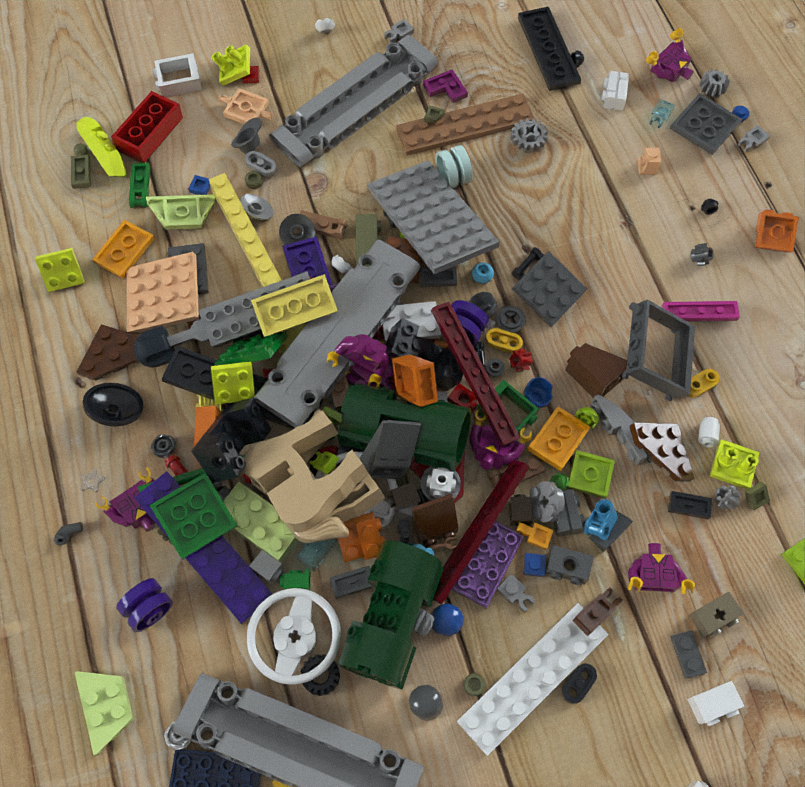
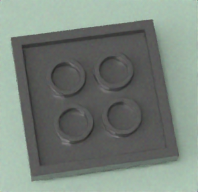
(706, 123)
(549, 288)

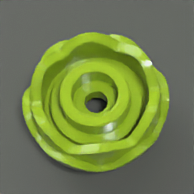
(588, 416)

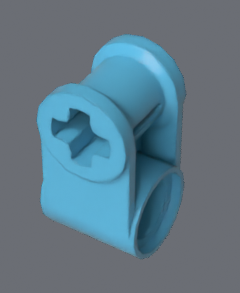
(601, 520)

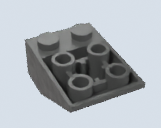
(391, 449)

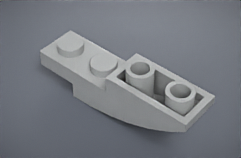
(617, 421)

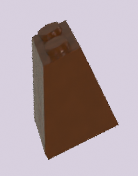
(595, 369)

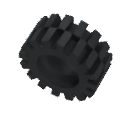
(326, 687)

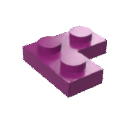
(448, 83)

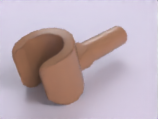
(447, 544)

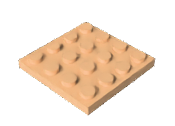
(162, 293)

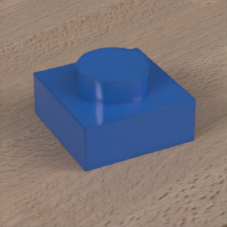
(199, 185)
(534, 564)

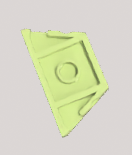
(182, 210)
(104, 707)

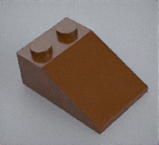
(435, 520)

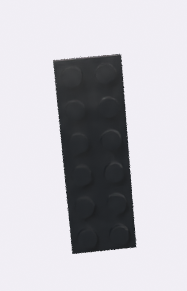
(549, 48)

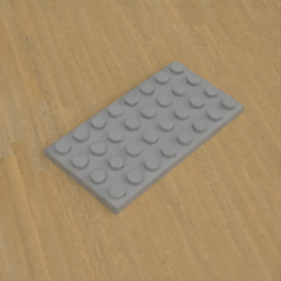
(432, 217)

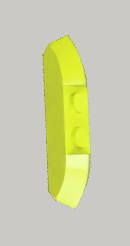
(101, 147)

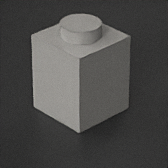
(267, 567)

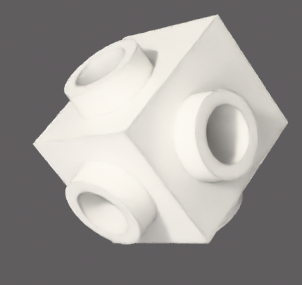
(441, 489)

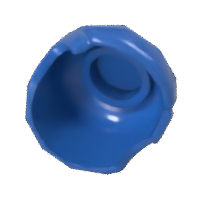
(539, 392)
(447, 619)

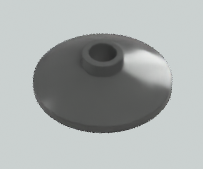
(294, 221)

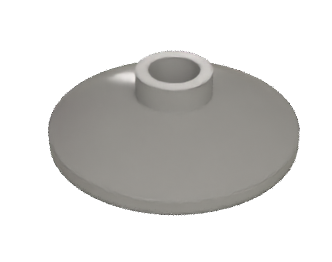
(256, 207)

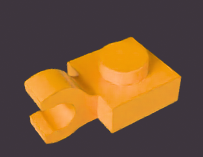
(537, 534)

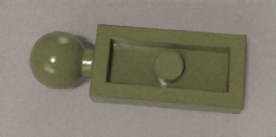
(80, 167)

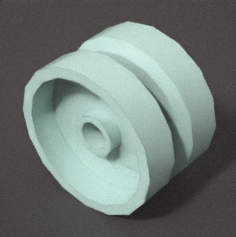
(454, 166)

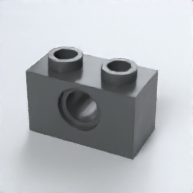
(581, 563)

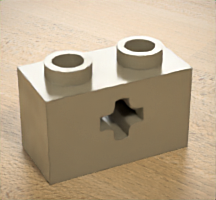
(724, 606)

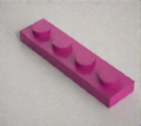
(704, 310)

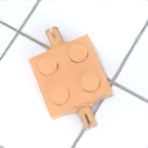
(245, 106)

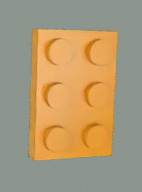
(123, 249)
(559, 438)

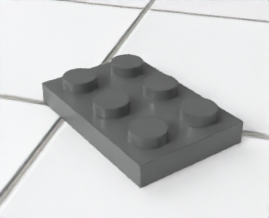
(199, 250)

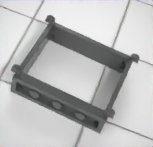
(682, 356)

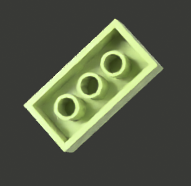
(259, 523)

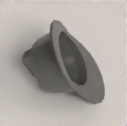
(248, 137)

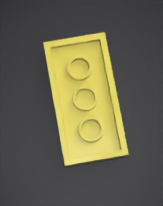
(294, 305)

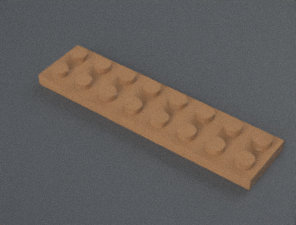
(464, 124)

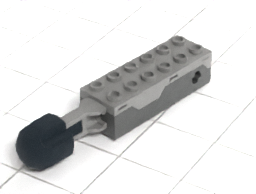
(218, 324)

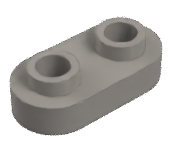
(262, 163)

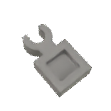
(399, 31)
(754, 138)
(513, 591)

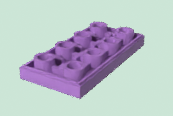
(488, 565)

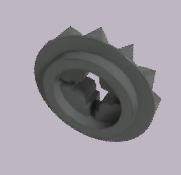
(511, 312)

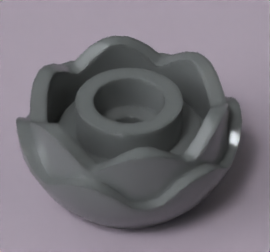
(159, 442)

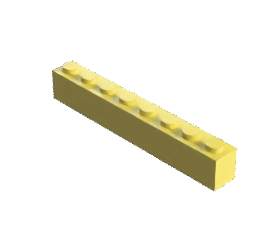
(244, 230)

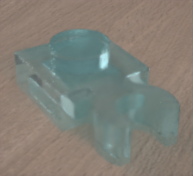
(661, 112)

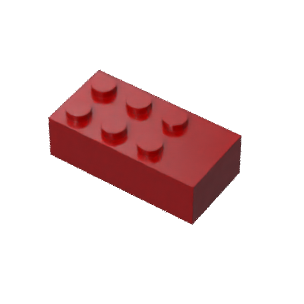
(147, 127)

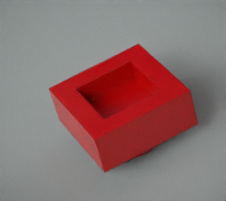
(253, 77)

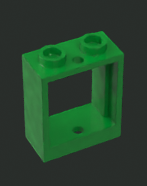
(517, 398)

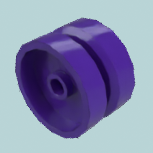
(471, 318)
(144, 605)

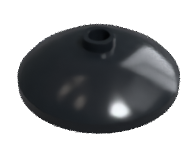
(112, 404)

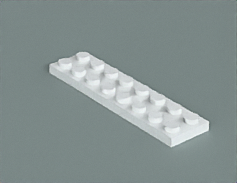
(529, 682)

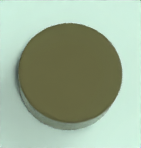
(253, 180)
(474, 684)

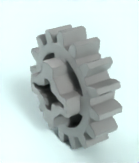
(527, 135)

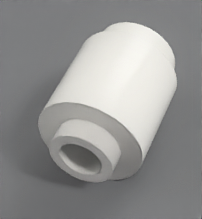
(709, 432)

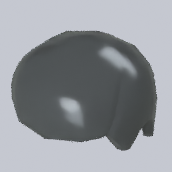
(486, 302)
(426, 702)

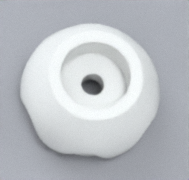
(325, 26)
(340, 265)
(172, 739)

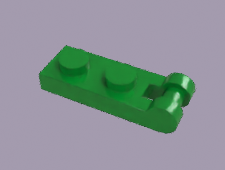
(139, 184)

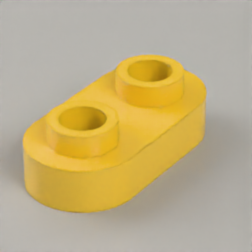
(504, 340)
(703, 382)

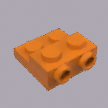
(776, 231)
(363, 538)

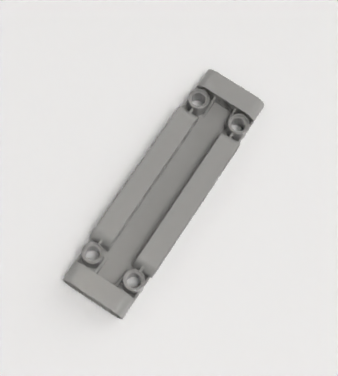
(353, 100)
(363, 304)
(286, 741)

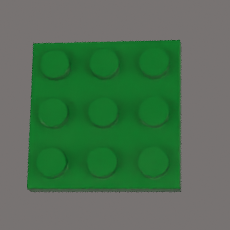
(253, 349)
(193, 516)

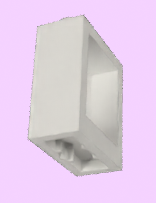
(177, 86)

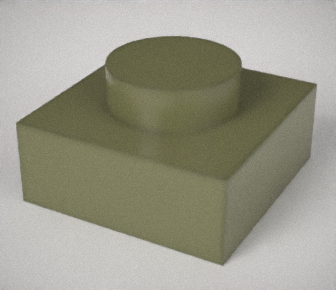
(757, 495)

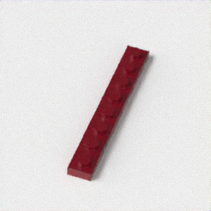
(475, 374)
(479, 528)

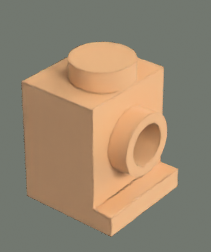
(649, 161)

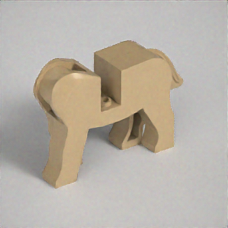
(308, 505)

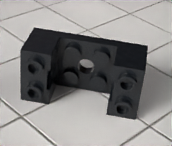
(404, 341)
(220, 446)

